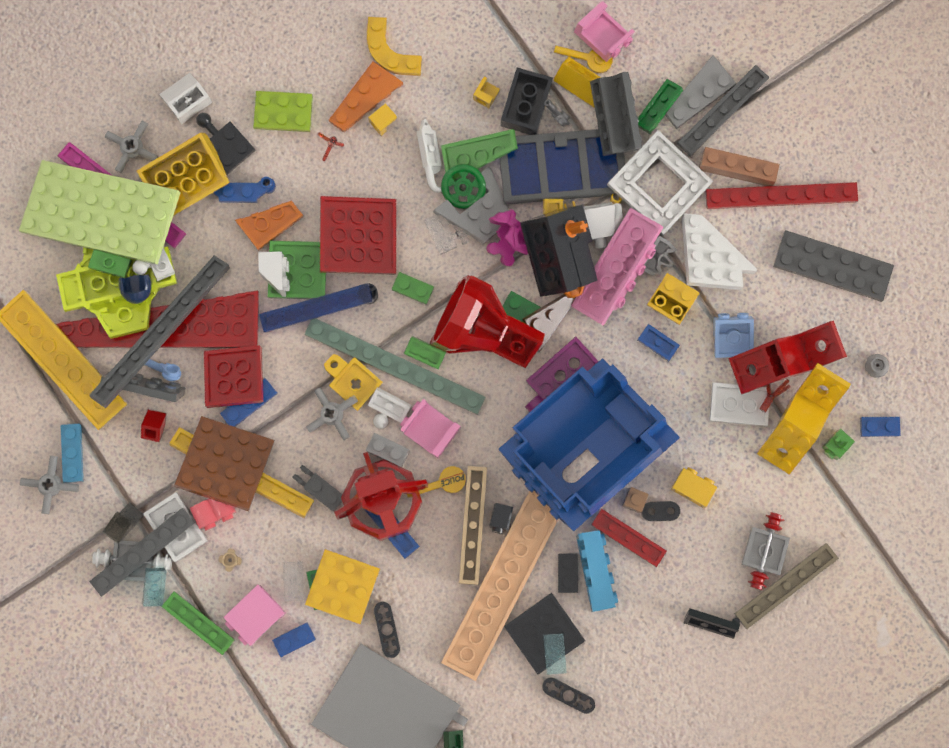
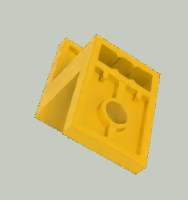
(803, 419)

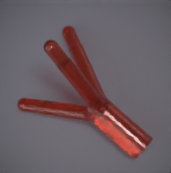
(331, 143)
(770, 397)

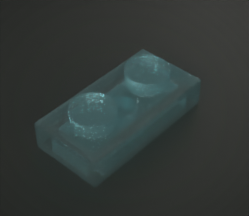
(154, 587)

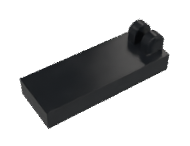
(712, 623)

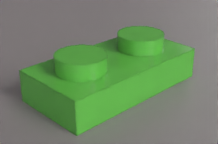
(412, 288)

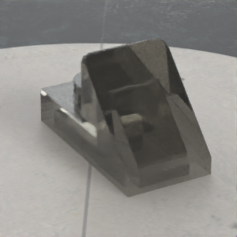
(123, 523)

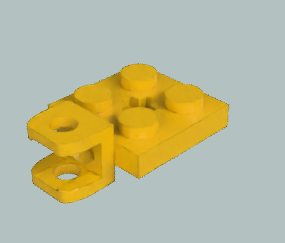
(345, 373)

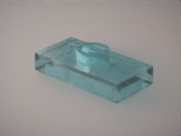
(555, 654)

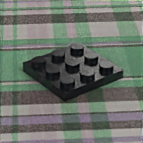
(539, 620)

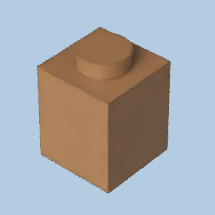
(635, 500)

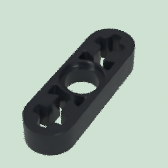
(389, 613)
(584, 697)

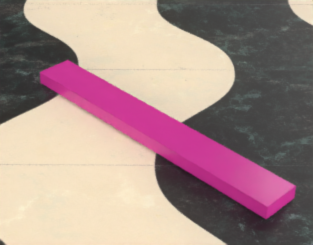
(76, 158)

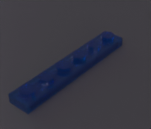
(316, 307)

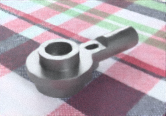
(561, 116)

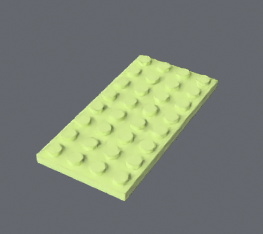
(99, 211)

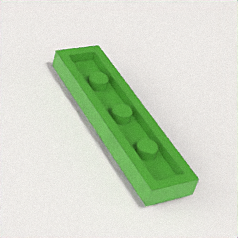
(198, 623)

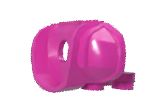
(510, 237)

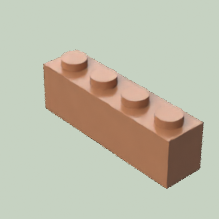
(739, 167)

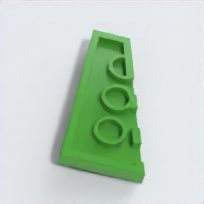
(478, 150)

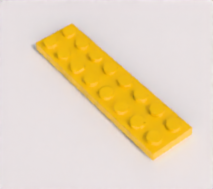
(57, 357)

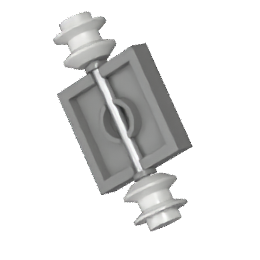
(121, 548)

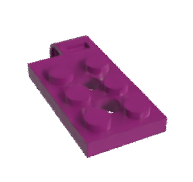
(544, 381)

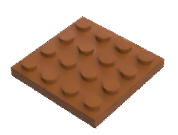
(224, 463)

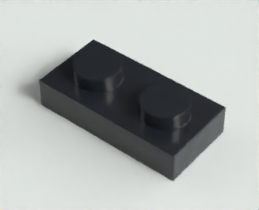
(567, 573)

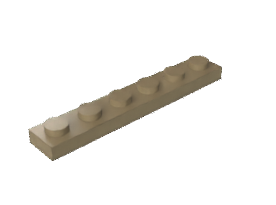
(786, 586)

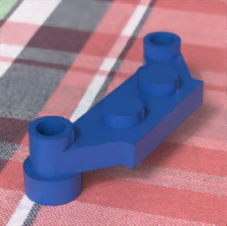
(245, 191)

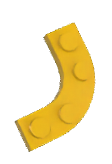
(384, 56)

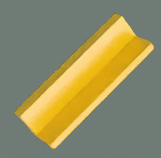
(576, 79)

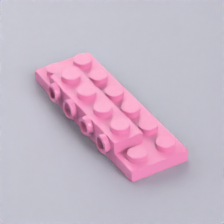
(619, 266)

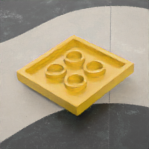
(342, 586)

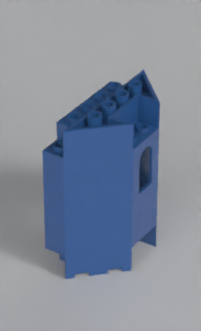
(591, 413)

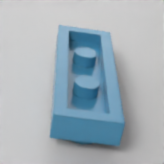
(72, 453)

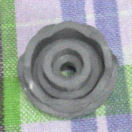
(870, 365)

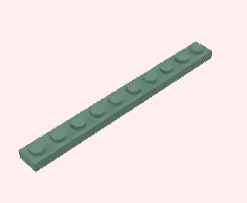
(395, 366)

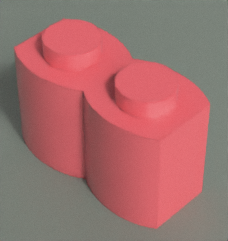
(211, 511)

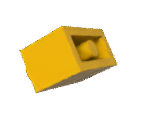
(694, 487)

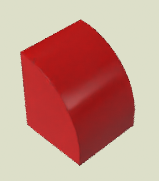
(153, 425)

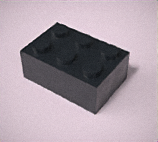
(526, 101)

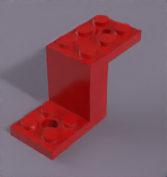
(787, 357)

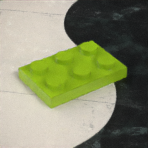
(283, 111)

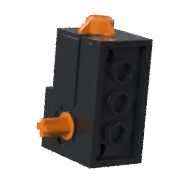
(560, 251)

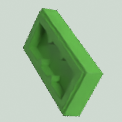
(109, 263)
(425, 352)

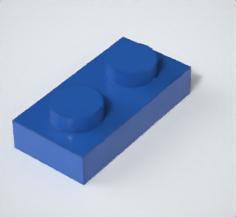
(658, 342)
(880, 427)
(294, 639)

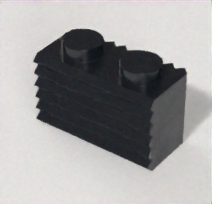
(500, 518)

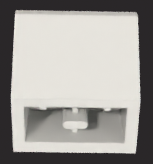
(186, 98)
(273, 270)

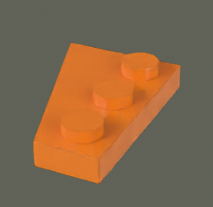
(269, 224)

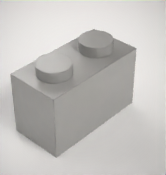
(388, 450)

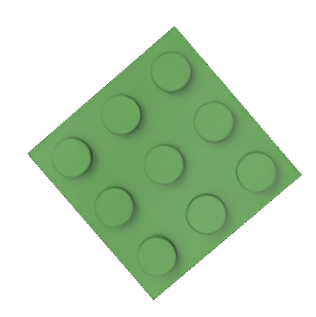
(304, 270)

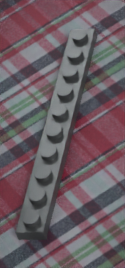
(159, 332)

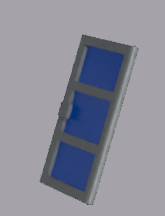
(558, 167)

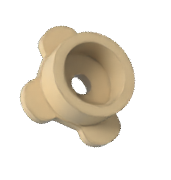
(230, 565)

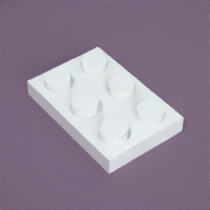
(733, 407)
(188, 540)

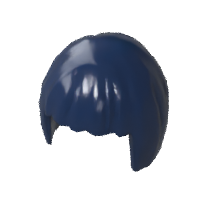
(135, 288)

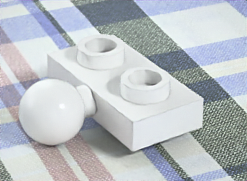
(162, 270)
(388, 406)

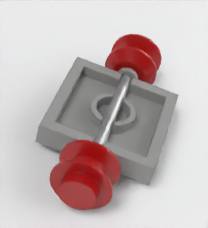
(765, 551)

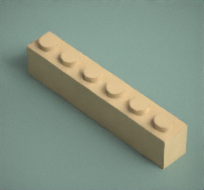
(473, 525)

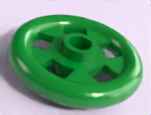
(463, 170)

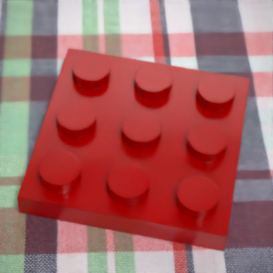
(233, 376)

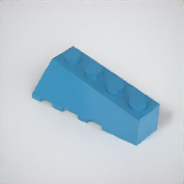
(595, 570)

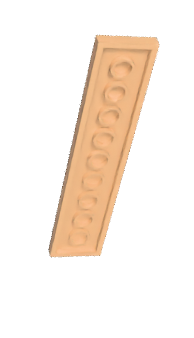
(500, 588)

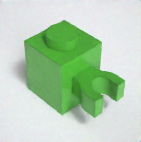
(837, 445)

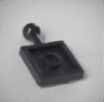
(228, 142)

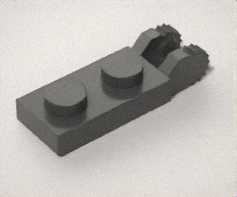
(320, 489)

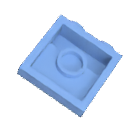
(732, 334)

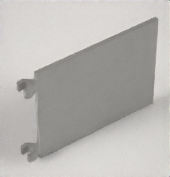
(384, 707)

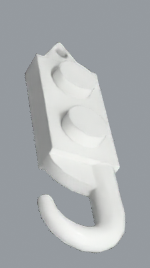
(429, 153)

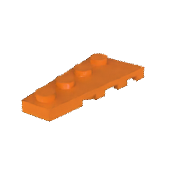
(368, 91)

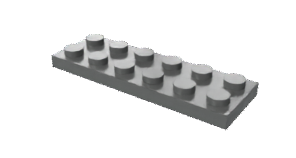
(833, 266)

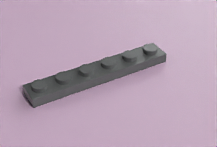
(723, 110)
(142, 552)

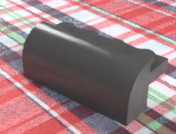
(616, 114)

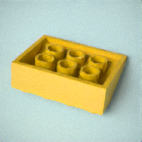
(190, 169)

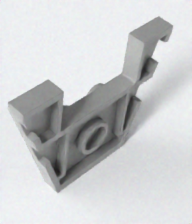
(475, 219)

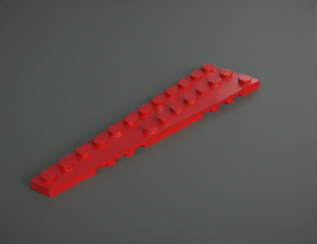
(212, 324)

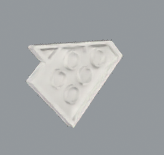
(711, 257)

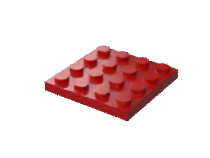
(357, 235)

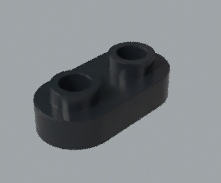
(661, 511)

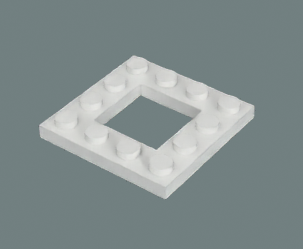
(660, 147)

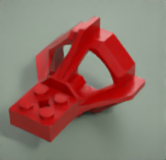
(491, 330)
(380, 494)

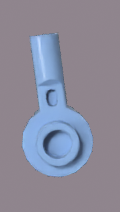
(169, 371)

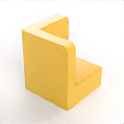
(485, 93)
(382, 118)

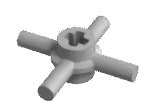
(130, 140)
(338, 415)
(51, 491)

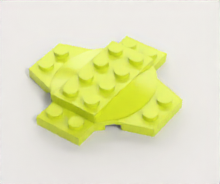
(101, 296)

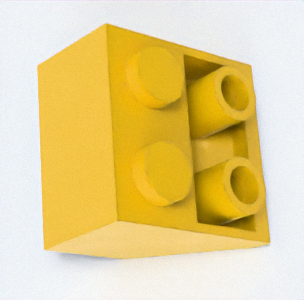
(673, 298)

